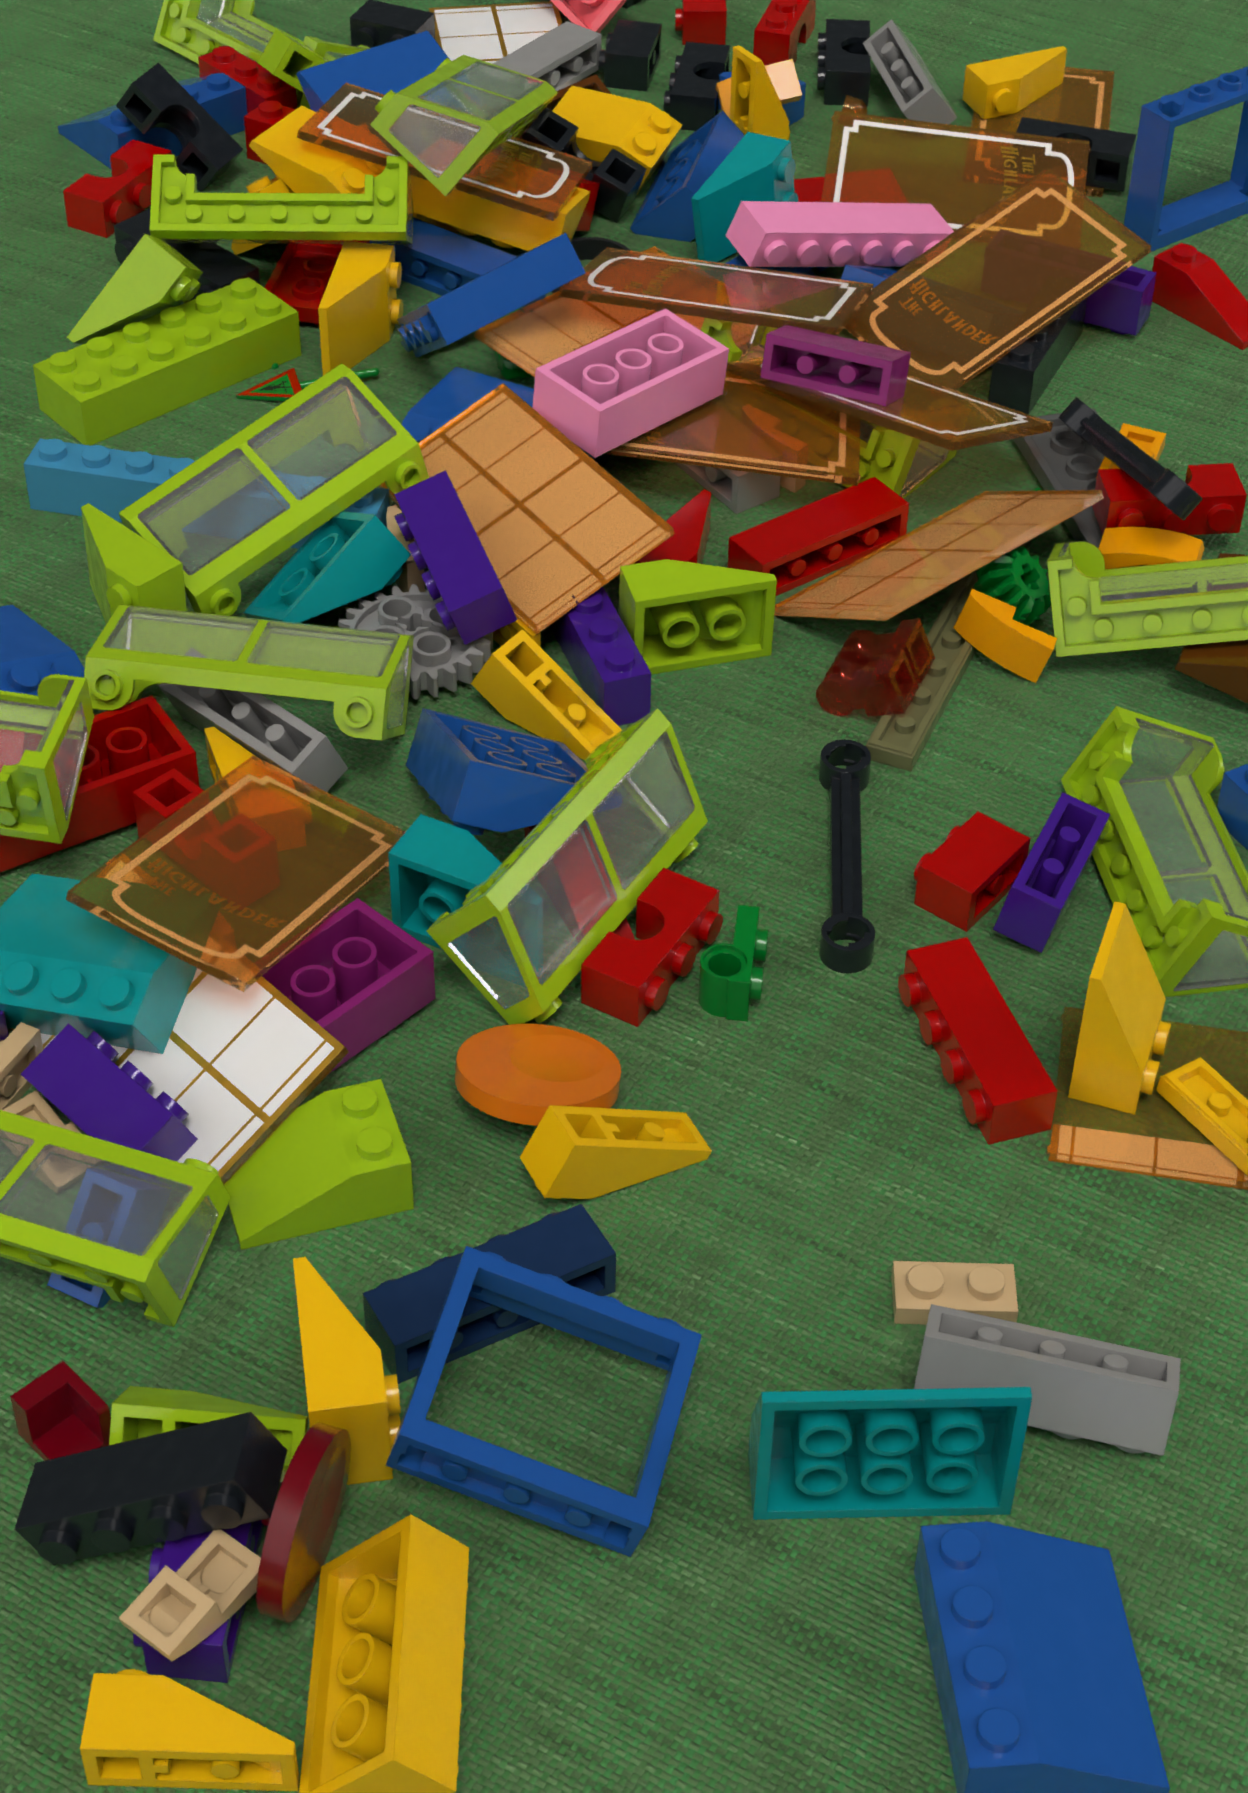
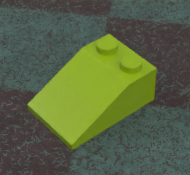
(143, 286)
(128, 567)
(696, 613)
(323, 1169)

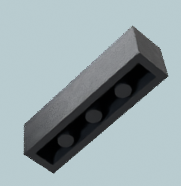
(217, 264)
(1029, 368)
(152, 1489)

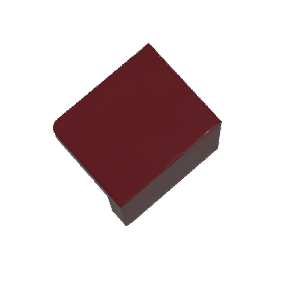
(61, 1414)

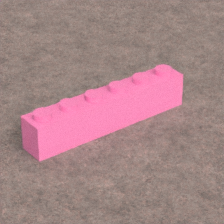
(834, 233)

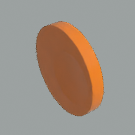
(527, 1067)

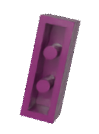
(835, 365)

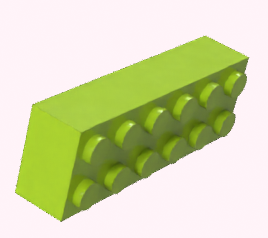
(167, 360)

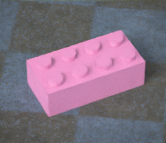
(630, 381)

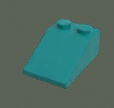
(753, 171)
(332, 568)
(433, 872)

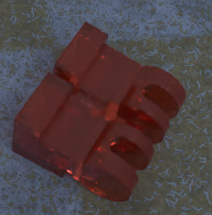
(877, 671)

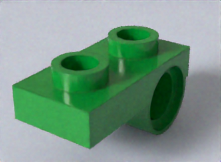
(729, 970)

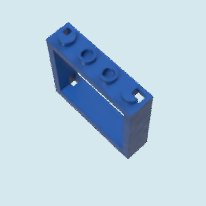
(1156, 128)
(490, 296)
(518, 1481)

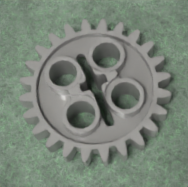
(437, 654)

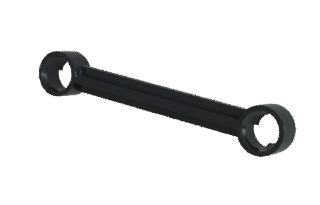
(1131, 459)
(846, 857)

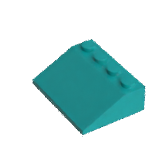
(84, 971)
(886, 1452)

